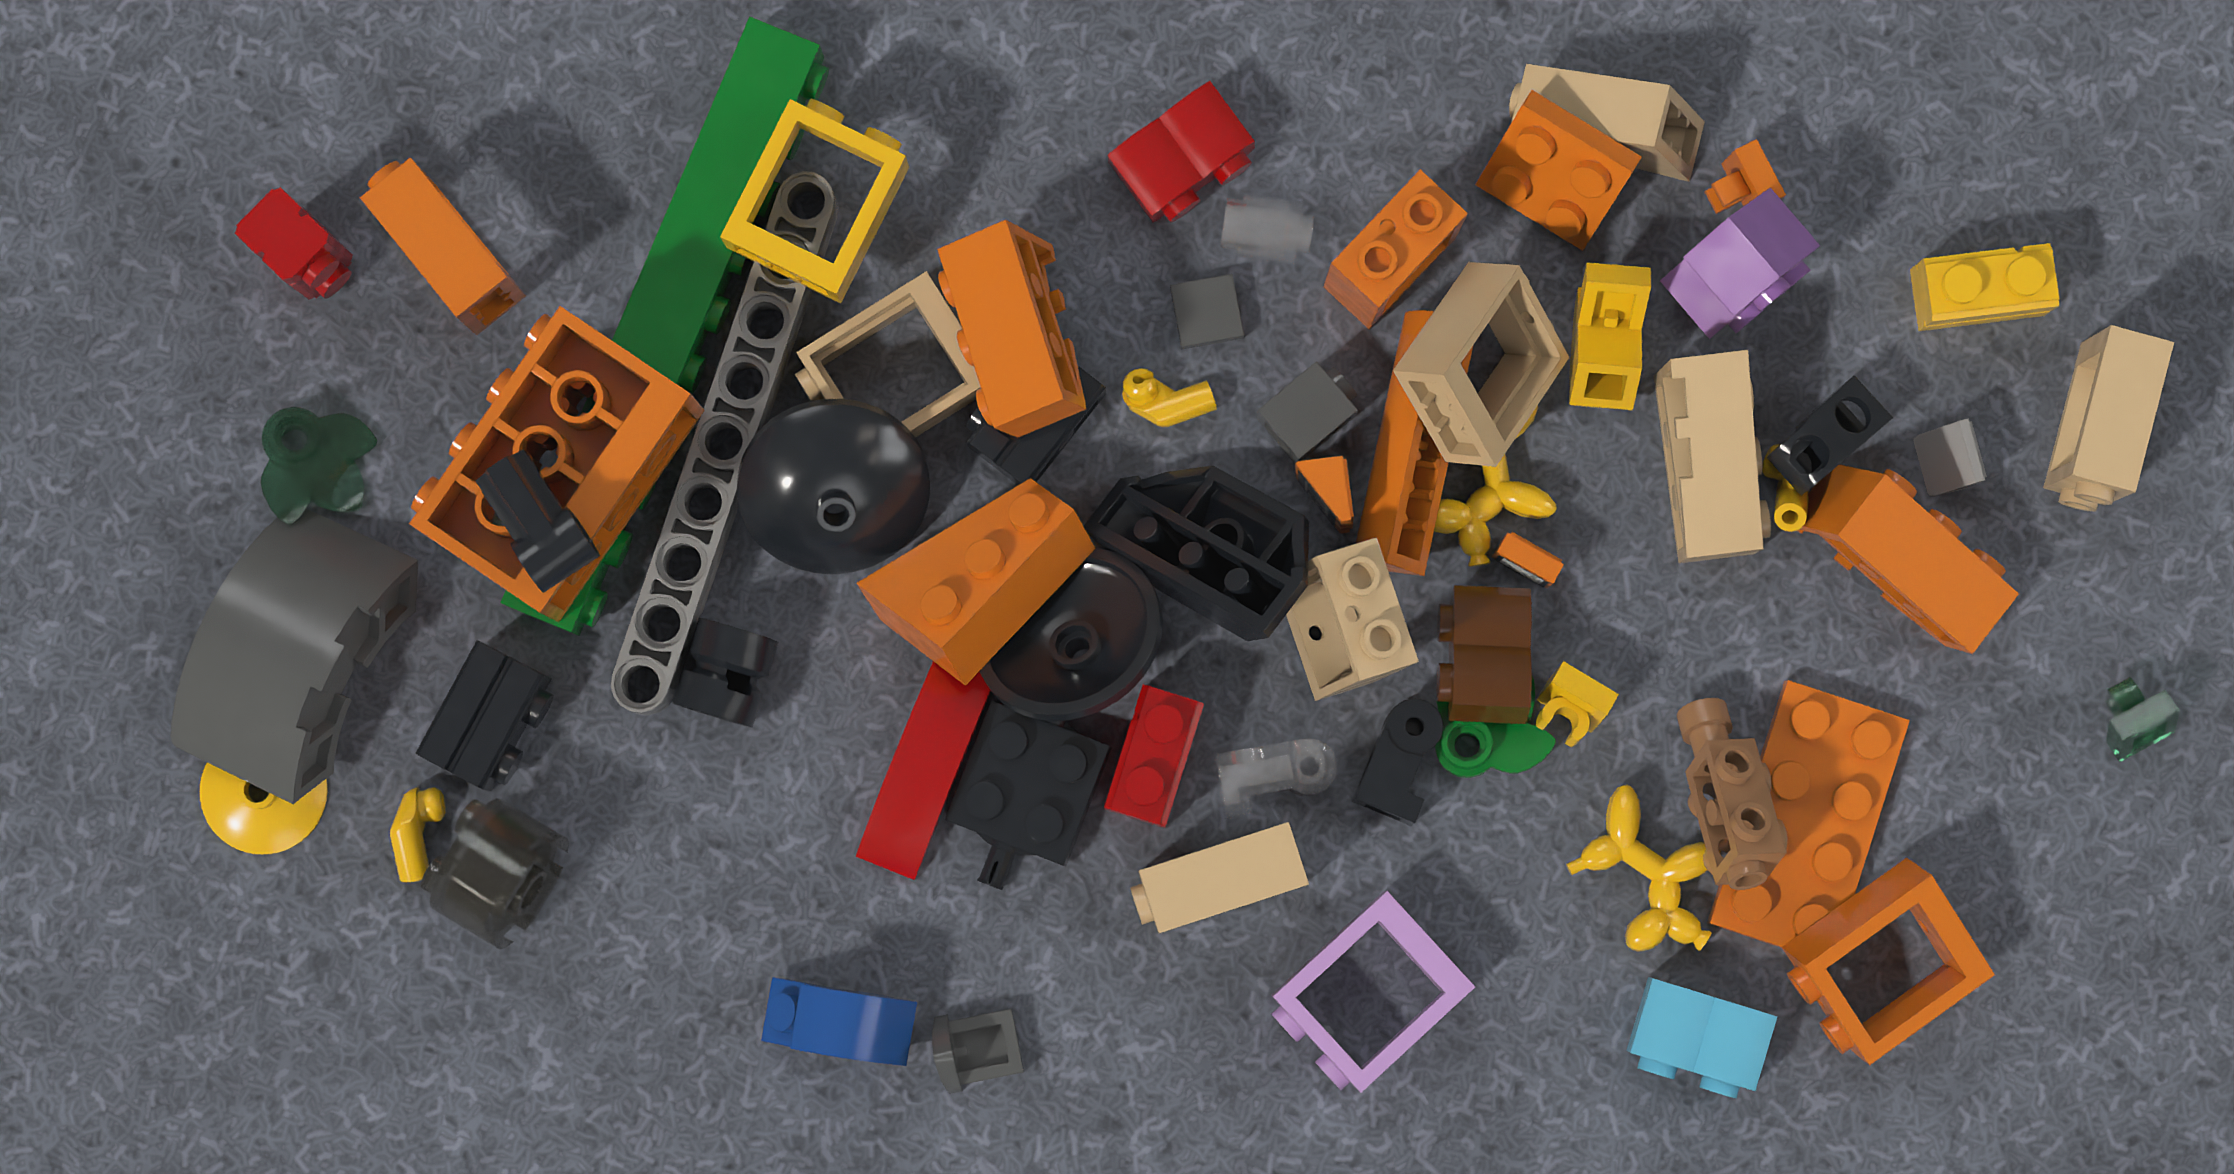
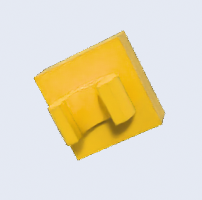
(1575, 698)

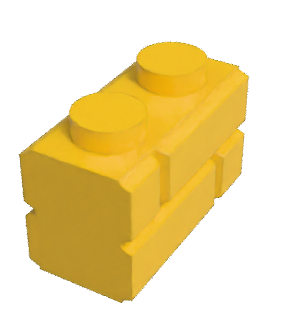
(1984, 287)

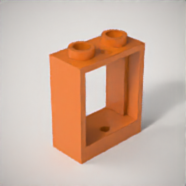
(441, 244)
(1393, 255)
(1855, 921)

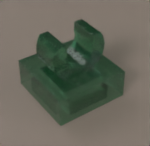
(2136, 720)

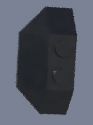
(1210, 545)

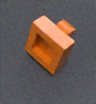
(1746, 178)

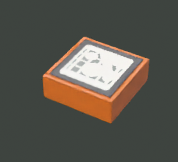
(1528, 559)

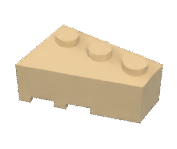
(1712, 456)

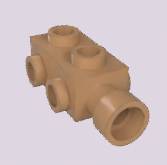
(1742, 812)

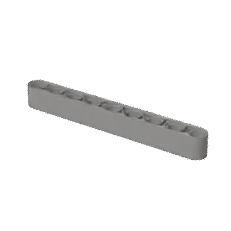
(704, 471)

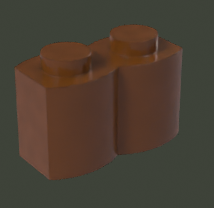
(1487, 654)

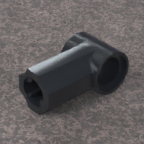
(544, 533)

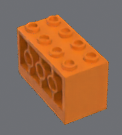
(603, 455)

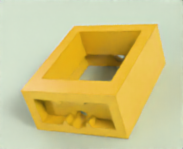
(786, 258)

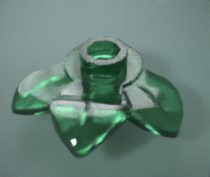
(318, 471)

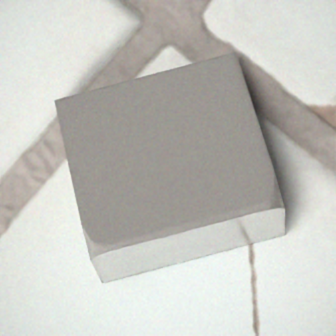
(1950, 458)

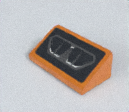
(1329, 487)

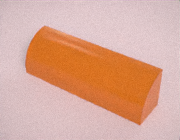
(1404, 474)

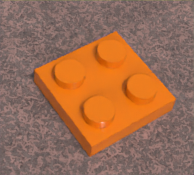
(1557, 170)

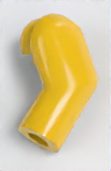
(1161, 403)
(1790, 506)
(408, 828)

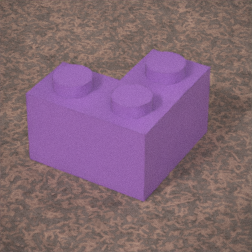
(1742, 265)

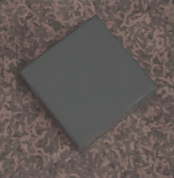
(1206, 311)

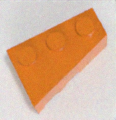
(1012, 328)

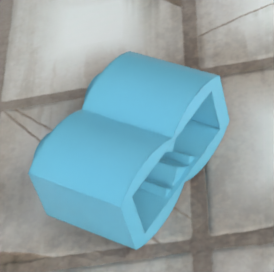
(1700, 1036)

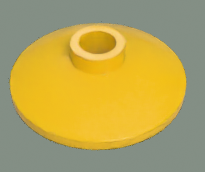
(254, 826)

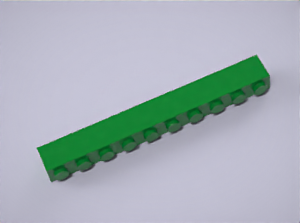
(688, 265)

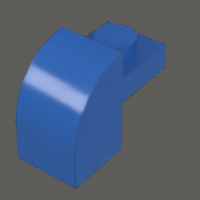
(839, 1022)

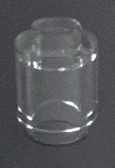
(1266, 228)

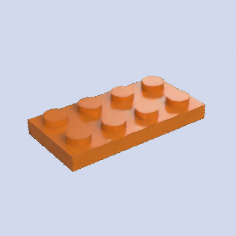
(1828, 788)

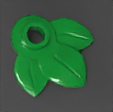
(1502, 745)

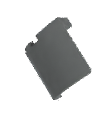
(280, 647)

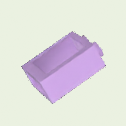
(1423, 953)

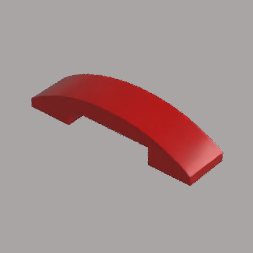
(923, 772)

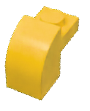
(1608, 336)

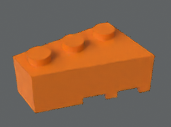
(1910, 554)
(980, 578)

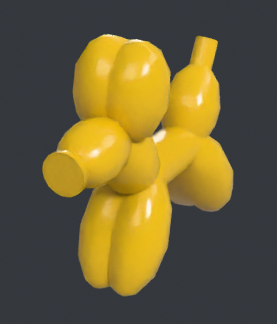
(1486, 503)
(1664, 893)

